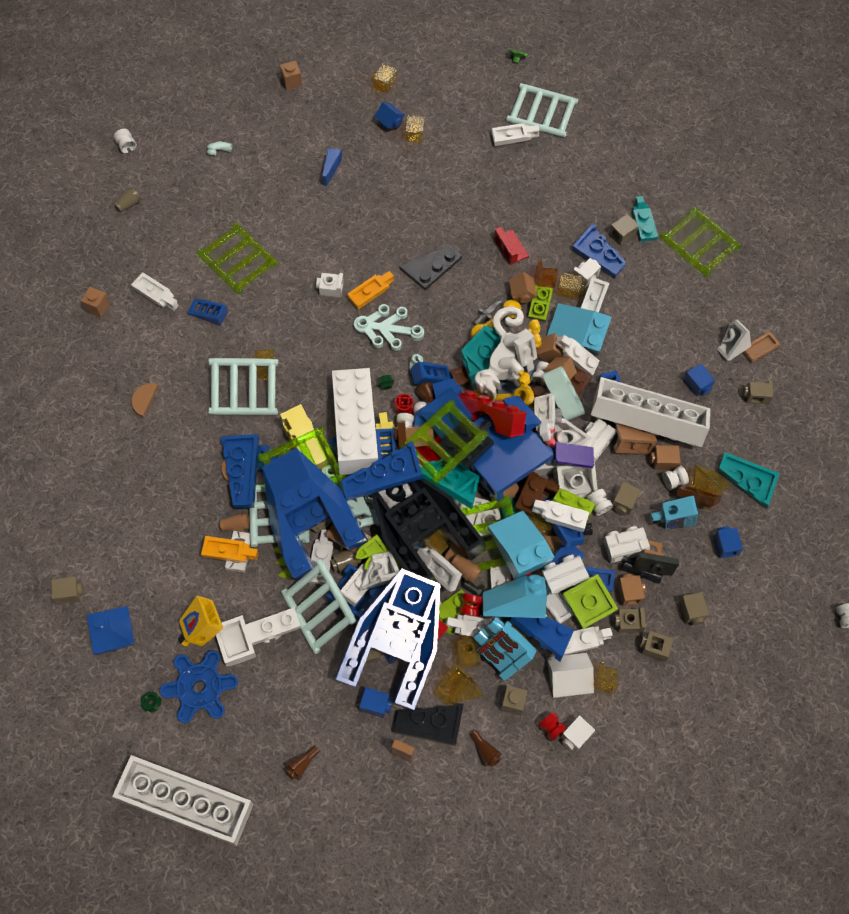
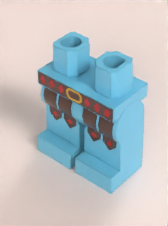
(504, 647)

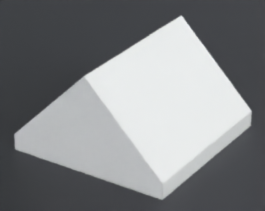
(576, 479)
(571, 675)

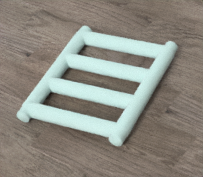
(539, 93)
(234, 363)
(255, 523)
(339, 602)

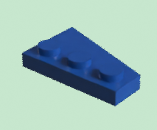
(547, 631)

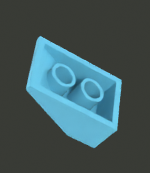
(581, 325)
(521, 544)
(518, 598)

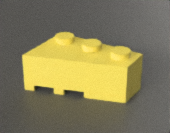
(296, 424)

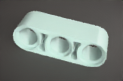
(564, 393)

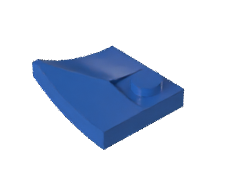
(449, 419)
(110, 630)

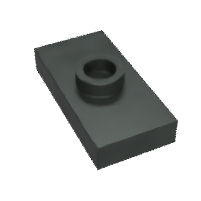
(656, 563)

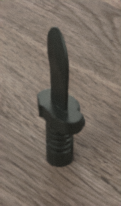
(474, 589)

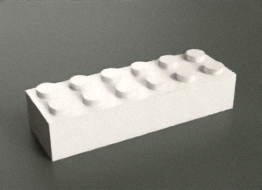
(651, 412)
(354, 420)
(183, 800)

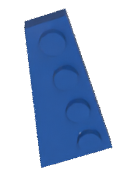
(242, 463)
(389, 472)

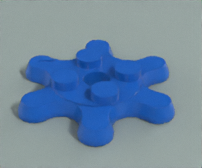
(192, 674)

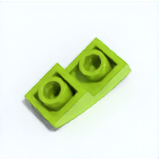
(540, 304)

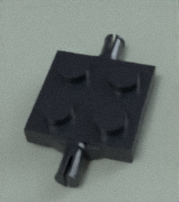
(467, 436)

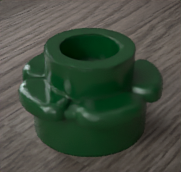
(385, 382)
(151, 696)

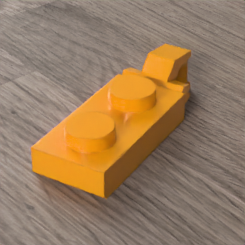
(370, 289)
(228, 550)

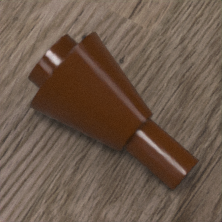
(426, 392)
(488, 753)
(297, 766)

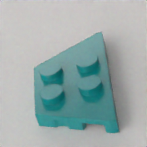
(478, 351)
(457, 483)

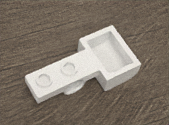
(238, 638)

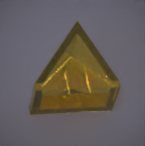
(709, 481)
(457, 687)

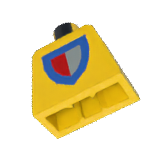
(199, 622)

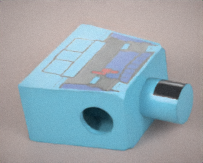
(677, 513)

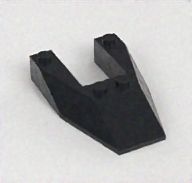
(414, 513)

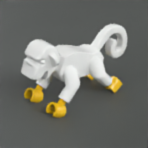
(504, 359)

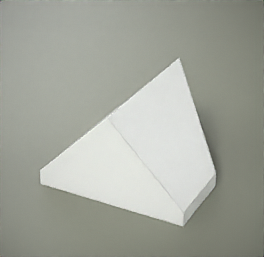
(735, 340)
(568, 433)
(380, 571)

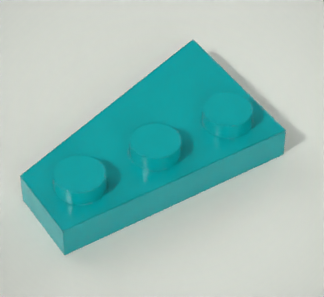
(750, 477)

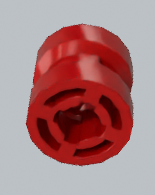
(404, 408)
(471, 609)
(552, 726)

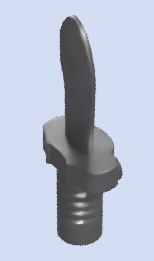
(485, 314)

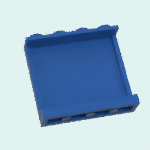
(509, 459)

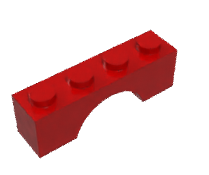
(507, 419)

